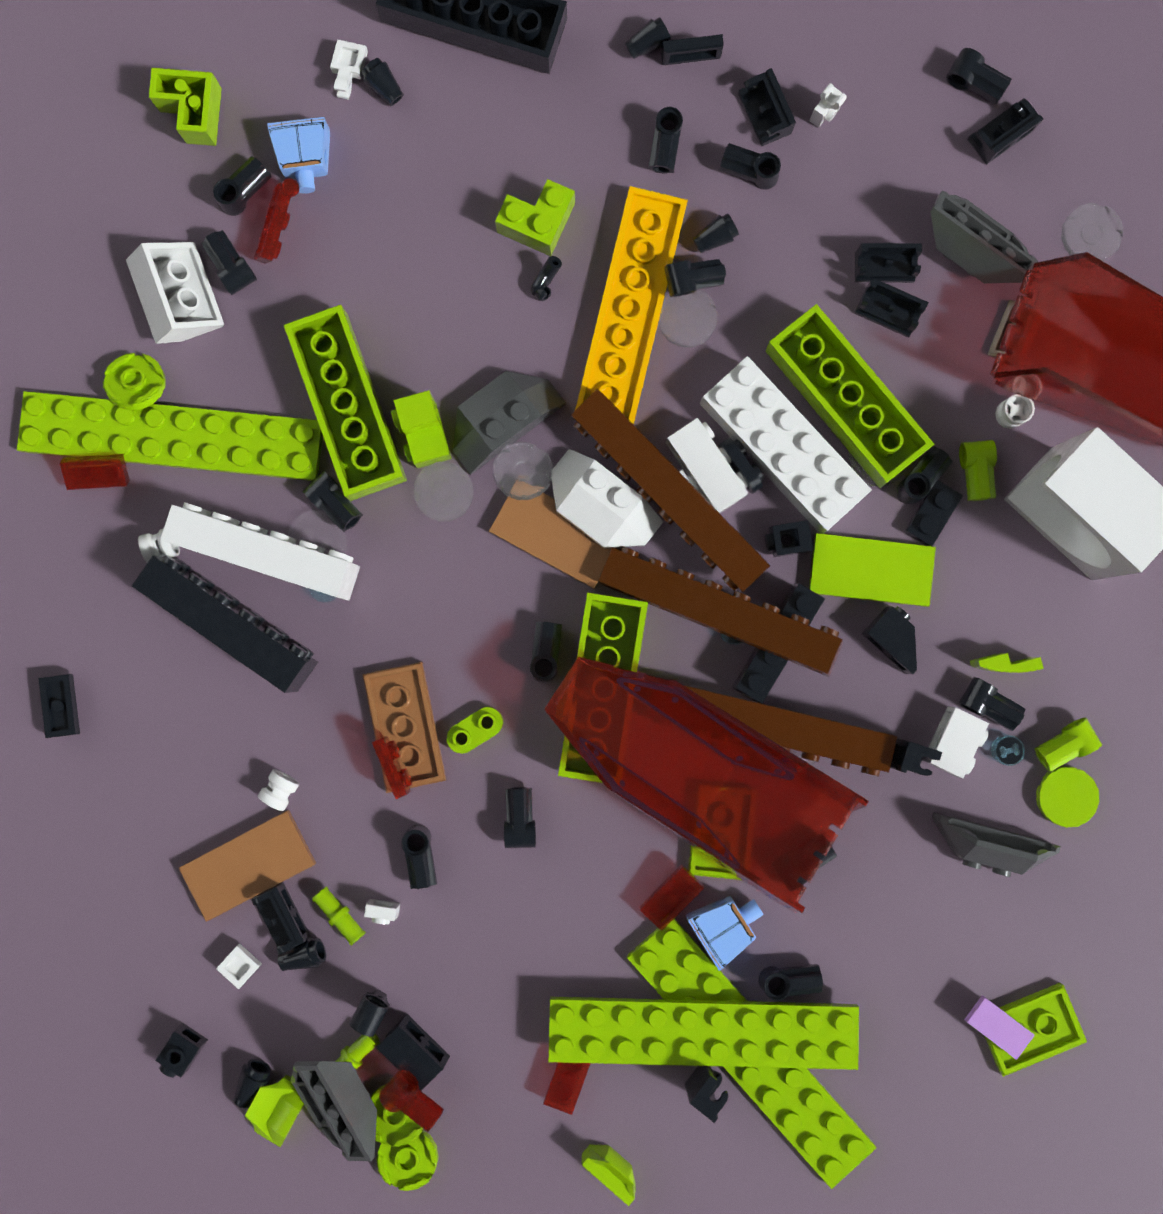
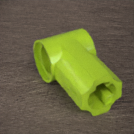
(978, 461)
(1075, 741)

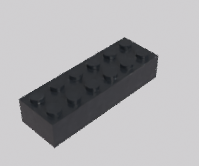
(506, 29)
(225, 623)

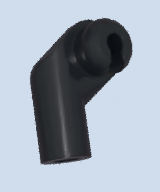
(544, 278)

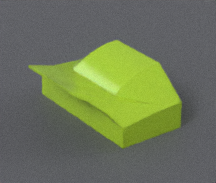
(275, 1110)
(611, 1170)

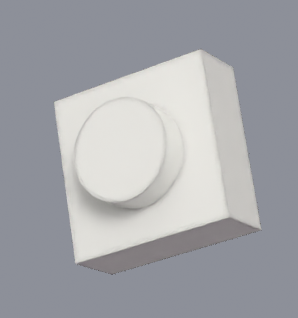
(382, 911)
(239, 966)

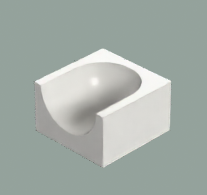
(1094, 506)

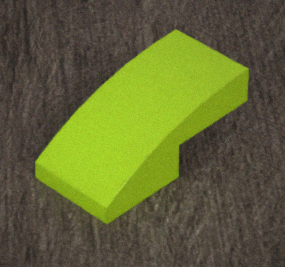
(1001, 663)

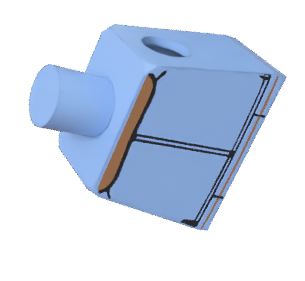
(302, 150)
(724, 928)

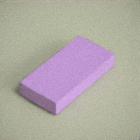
(999, 1027)

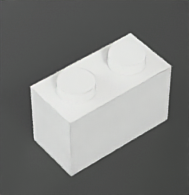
(958, 740)

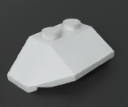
(601, 503)

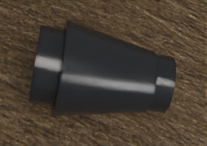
(648, 38)
(381, 80)
(717, 233)
(303, 956)
(252, 1077)

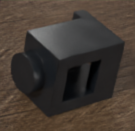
(799, 534)
(187, 1044)

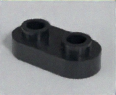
(739, 463)

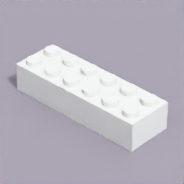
(785, 445)
(254, 549)

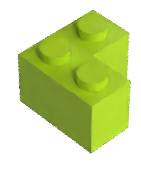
(191, 96)
(538, 224)
(421, 423)

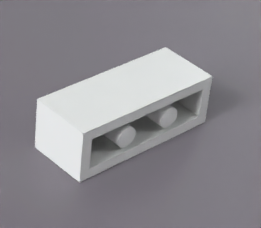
(707, 465)

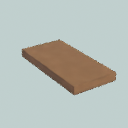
(551, 538)
(404, 713)
(247, 865)

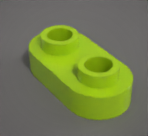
(474, 730)

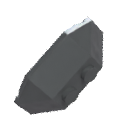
(978, 241)
(501, 416)
(992, 846)
(338, 1106)

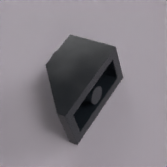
(894, 637)

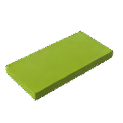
(872, 570)

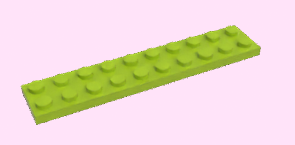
(171, 436)
(704, 1033)
(787, 1096)

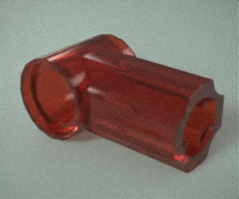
(403, 1095)

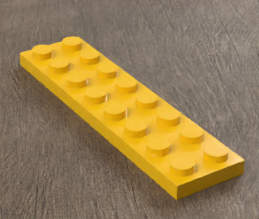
(633, 299)

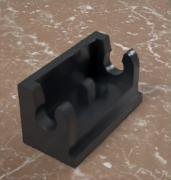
(767, 107)
(1005, 130)
(887, 262)
(891, 307)
(909, 755)
(281, 917)
(414, 1050)
(701, 1089)

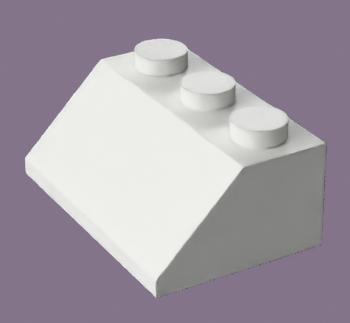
(174, 291)

